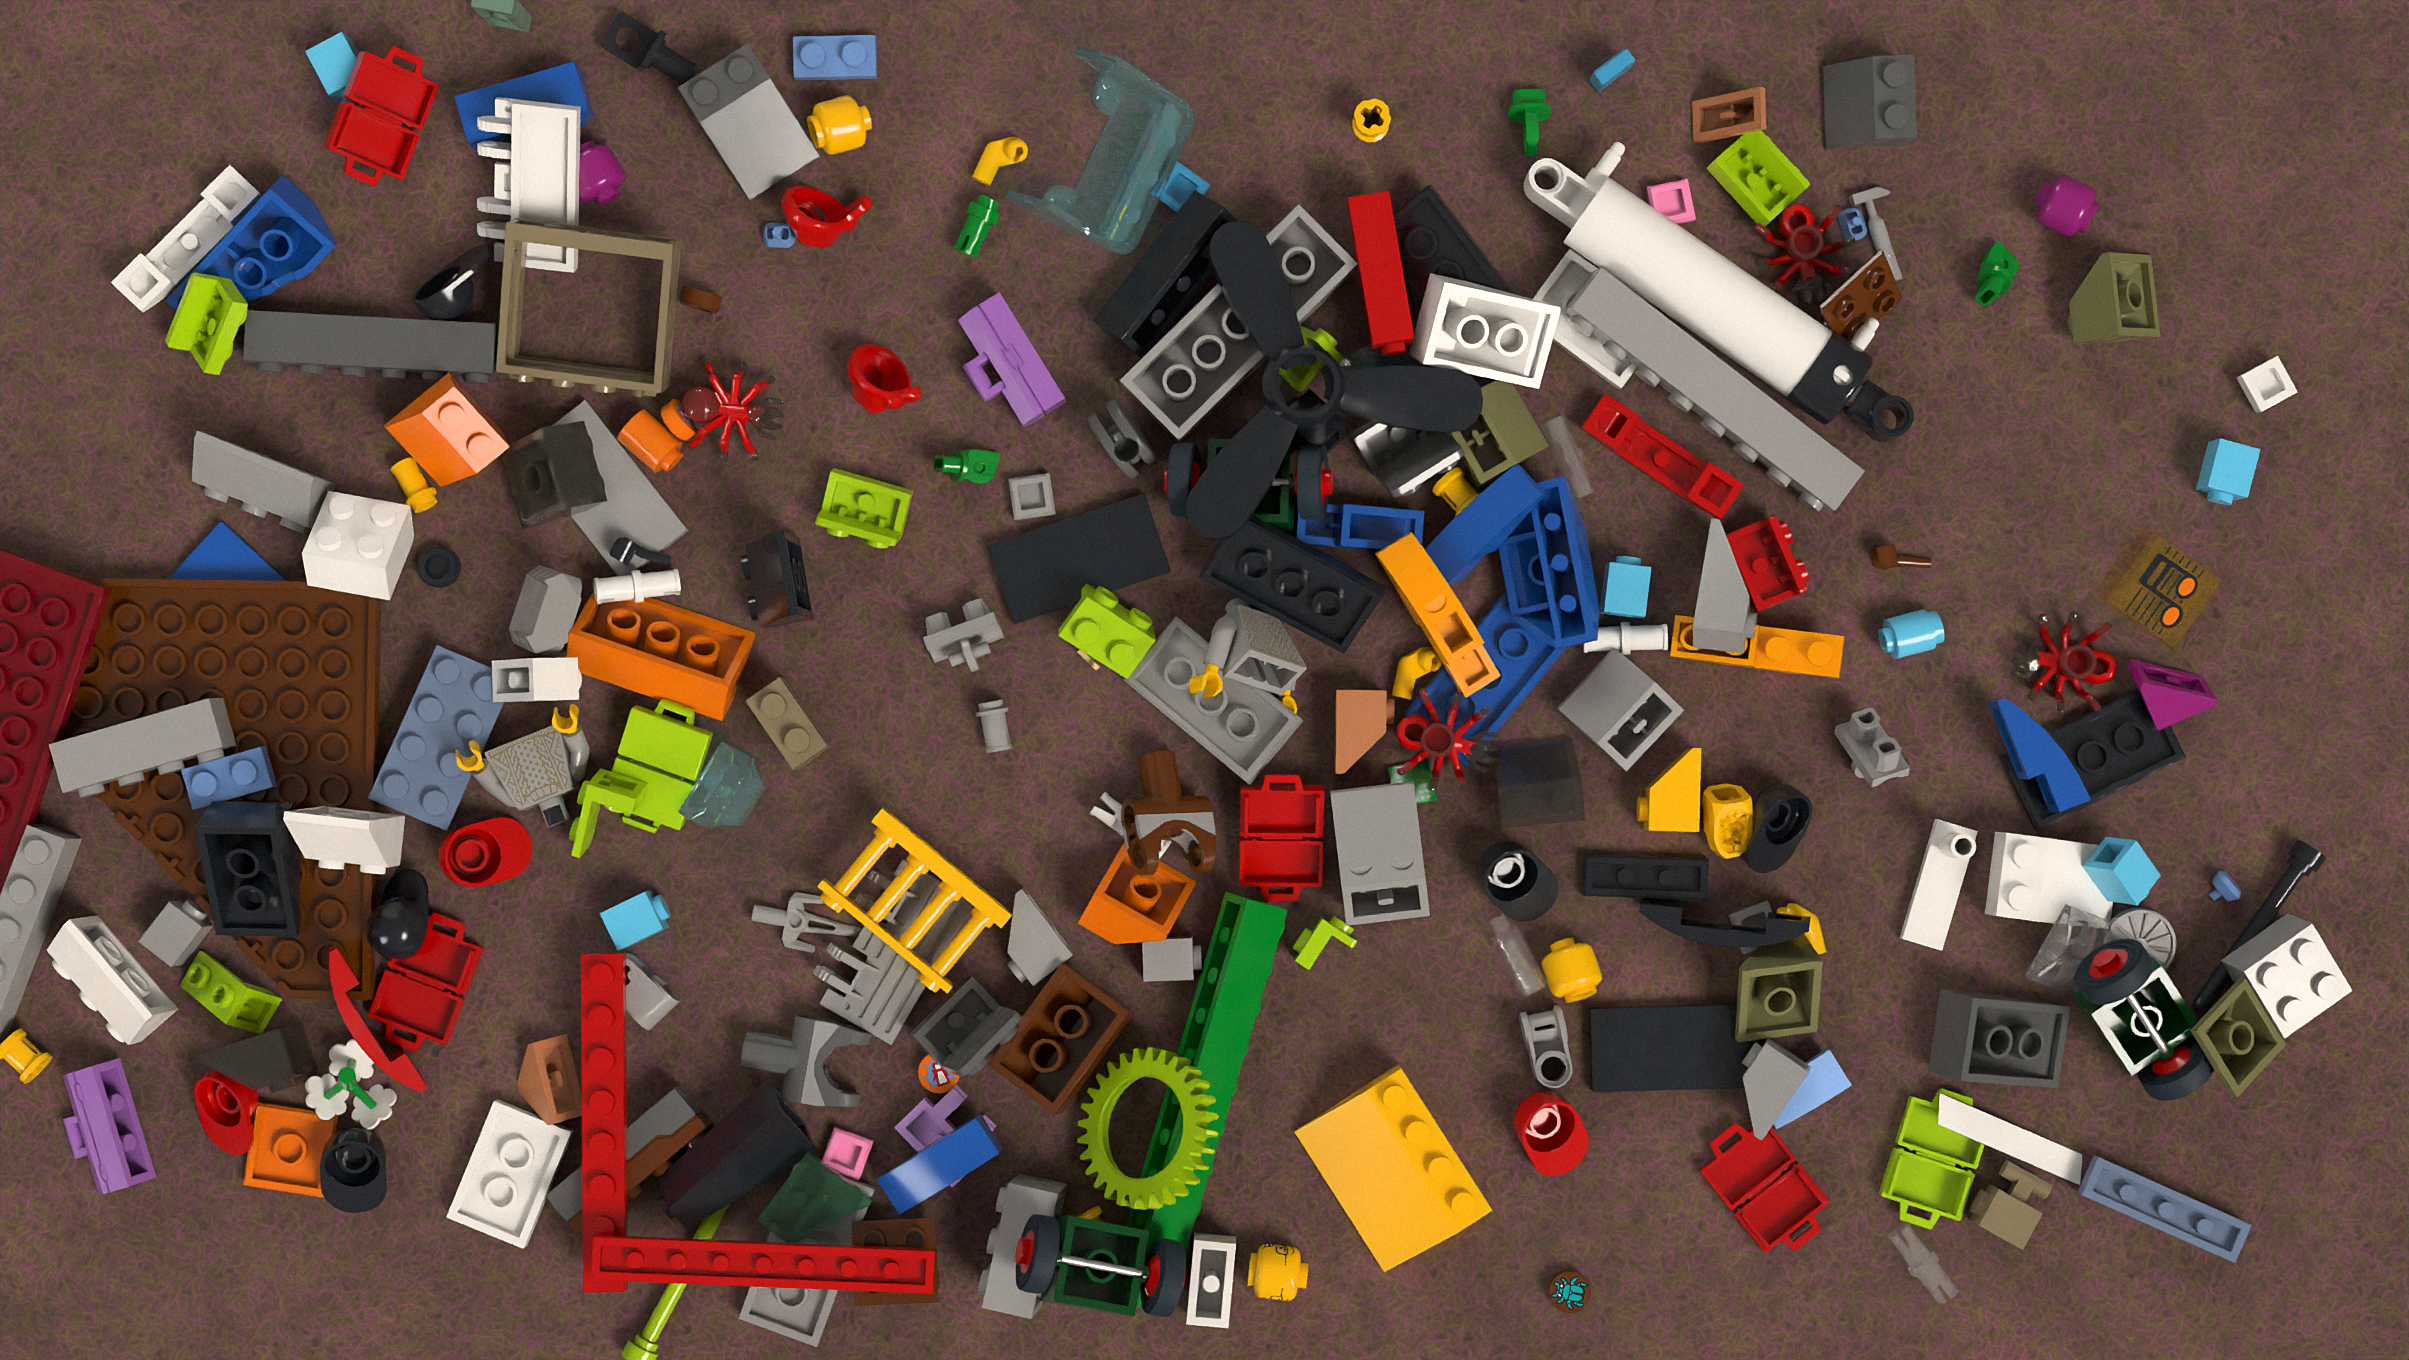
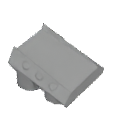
(545, 611)

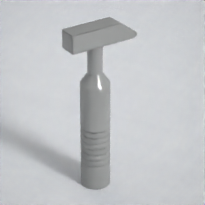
(1877, 226)

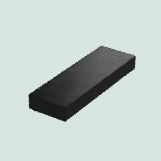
(1645, 877)

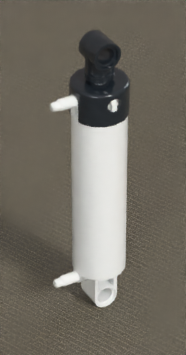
(1717, 298)

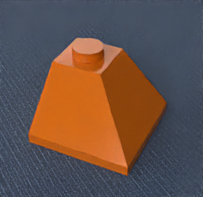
(1136, 906)

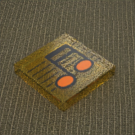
(2162, 590)

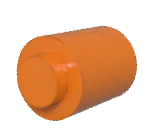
(651, 442)

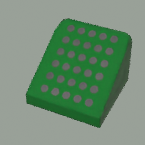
(1420, 775)

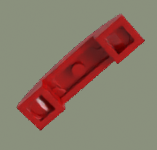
(1662, 458)
(397, 1064)

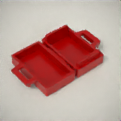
(390, 99)
(1281, 836)
(419, 998)
(1775, 1200)

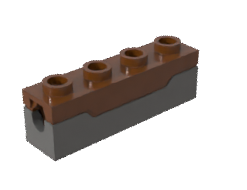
(651, 1143)

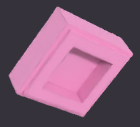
(1672, 200)
(847, 1152)

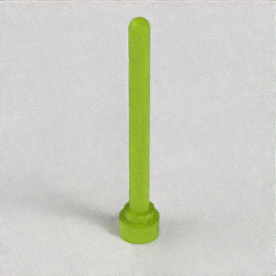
(645, 1345)

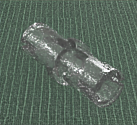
(1568, 456)
(1923, 1263)

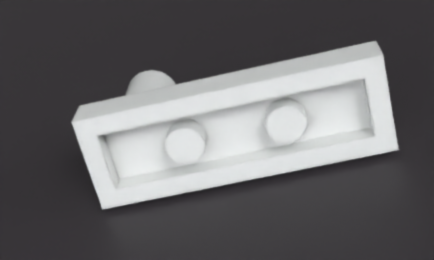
(1938, 884)

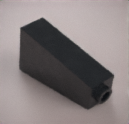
(735, 1157)

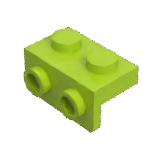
(1758, 176)
(208, 320)
(864, 508)
(1108, 630)

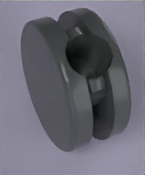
(1124, 439)

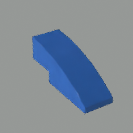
(1484, 524)
(1358, 527)
(2038, 756)
(940, 1164)

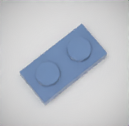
(835, 57)
(229, 777)

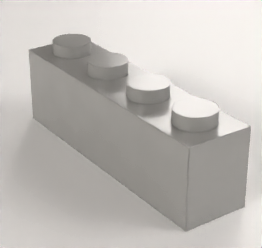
(143, 745)

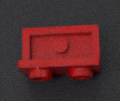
(1768, 562)

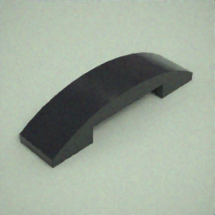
(1670, 914)

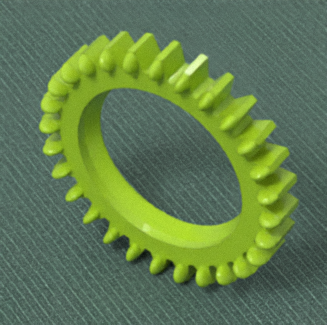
(1171, 1181)

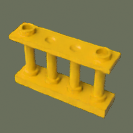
(952, 887)

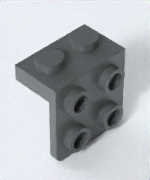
(1405, 456)
(965, 1029)

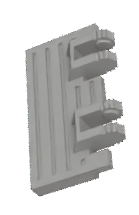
(886, 982)

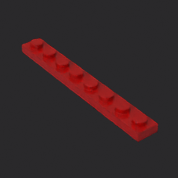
(603, 1106)
(762, 1264)

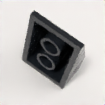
(777, 580)
(250, 868)

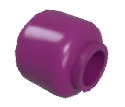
(599, 174)
(2066, 205)

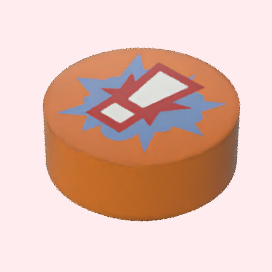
(678, 421)
(934, 1077)

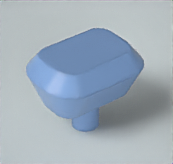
(1852, 223)
(778, 235)
(2225, 887)

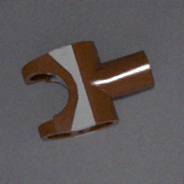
(1167, 816)

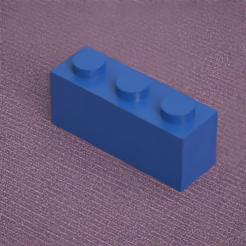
(554, 85)

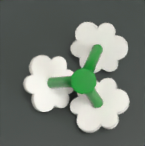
(328, 1096)

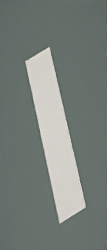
(2009, 1139)

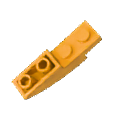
(1438, 614)
(1769, 650)

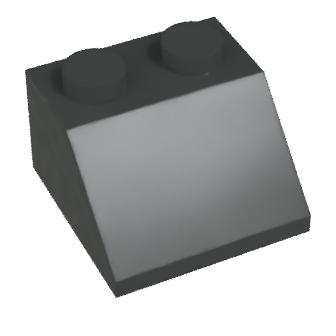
(1870, 102)

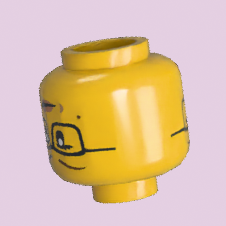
(1277, 1272)

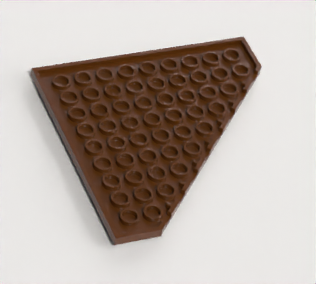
(294, 678)

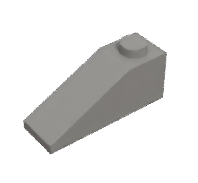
(1723, 601)

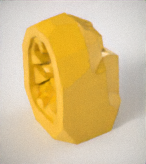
(1727, 819)

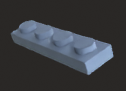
(2164, 1209)

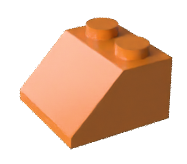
(448, 432)

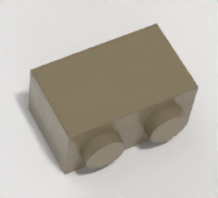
(788, 723)

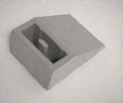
(1380, 853)

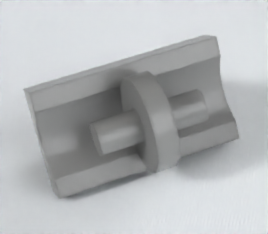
(965, 640)
(1871, 749)

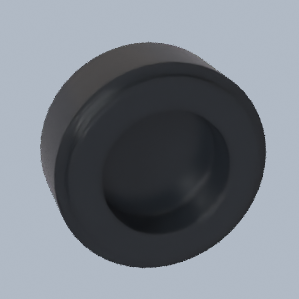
(439, 567)

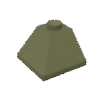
(2115, 301)
(1779, 991)
(2238, 1037)

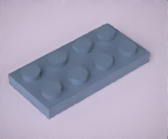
(444, 715)

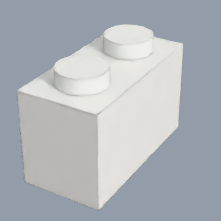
(536, 679)
(1211, 1280)

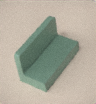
(503, 13)

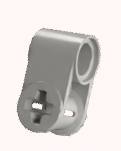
(645, 995)
(1547, 1043)

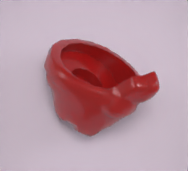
(809, 226)
(873, 379)

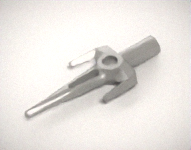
(796, 921)

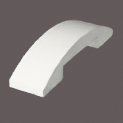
(176, 256)

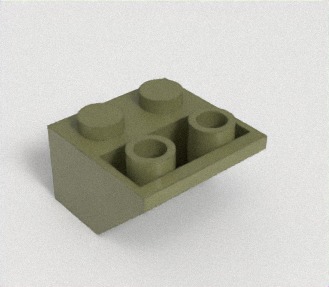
(1500, 436)

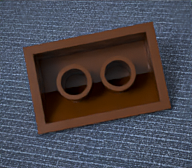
(1061, 1039)

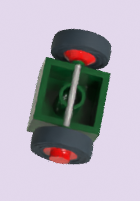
(1301, 476)
(2141, 1019)
(1099, 1266)

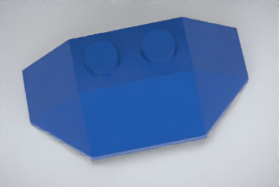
(1552, 570)

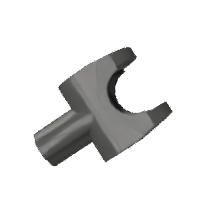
(803, 1059)

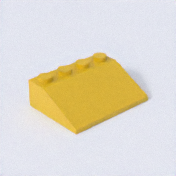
(1393, 1169)

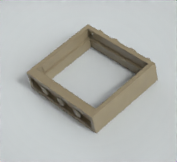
(566, 373)

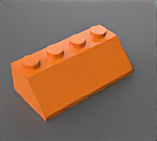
(662, 652)

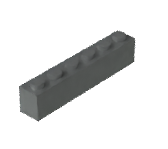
(371, 344)

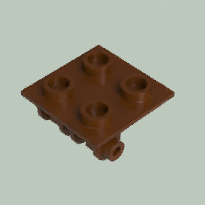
(1865, 295)
(896, 1233)

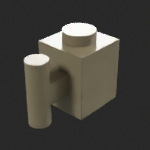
(2006, 1212)

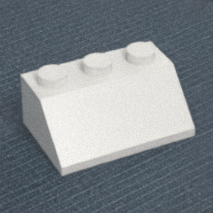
(110, 979)

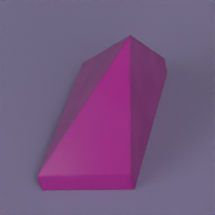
(2170, 693)

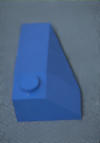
(270, 244)

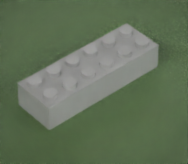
(1211, 349)

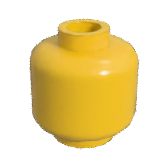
(839, 125)
(1571, 970)

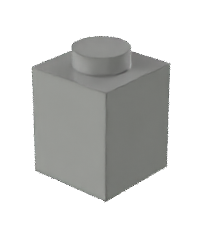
(177, 932)
(1171, 959)

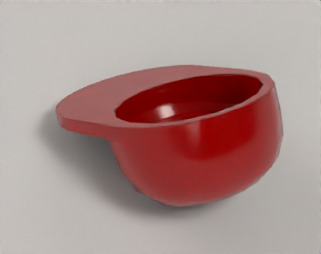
(485, 852)
(226, 1111)
(1551, 1133)

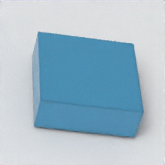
(1612, 70)
(1180, 187)

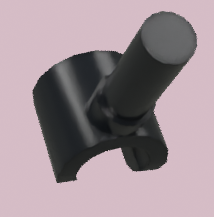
(625, 549)

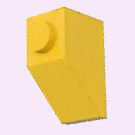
(1673, 796)

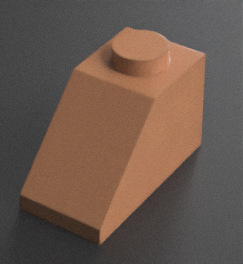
(1359, 724)

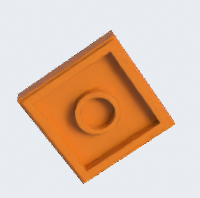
(288, 1149)

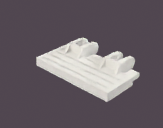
(541, 176)

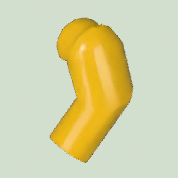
(999, 154)
(1412, 667)
(1815, 934)

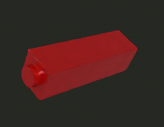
(1380, 273)

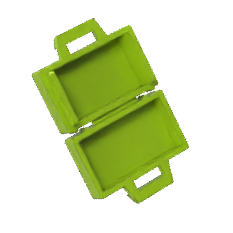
(665, 756)
(1930, 1176)

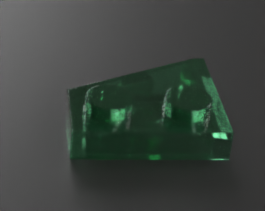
(811, 1200)

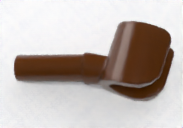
(1886, 557)

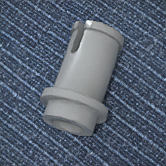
(994, 725)

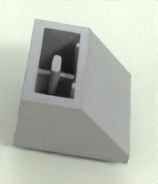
(1620, 709)

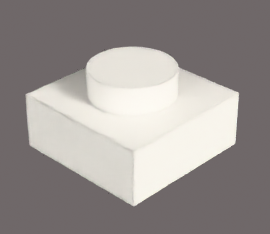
(2266, 384)

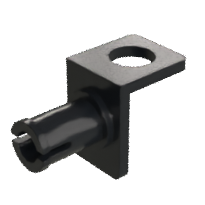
(650, 50)

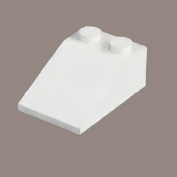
(1484, 331)
(347, 836)
(2040, 875)

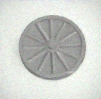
(2150, 930)

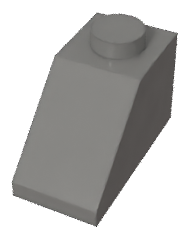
(1034, 941)
(1770, 1083)

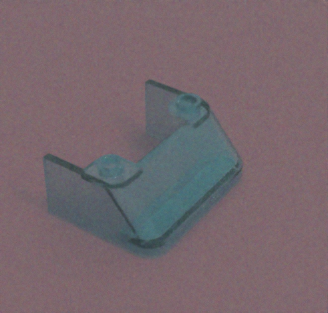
(1128, 163)

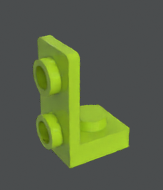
(613, 791)
(228, 996)

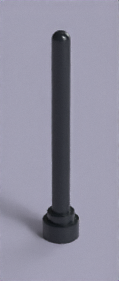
(2301, 862)

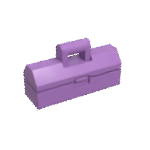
(1023, 374)
(107, 1127)

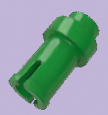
(980, 218)

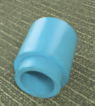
(1911, 633)

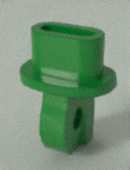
(1530, 108)
(1995, 274)
(968, 464)

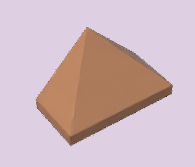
(1729, 115)
(551, 1080)

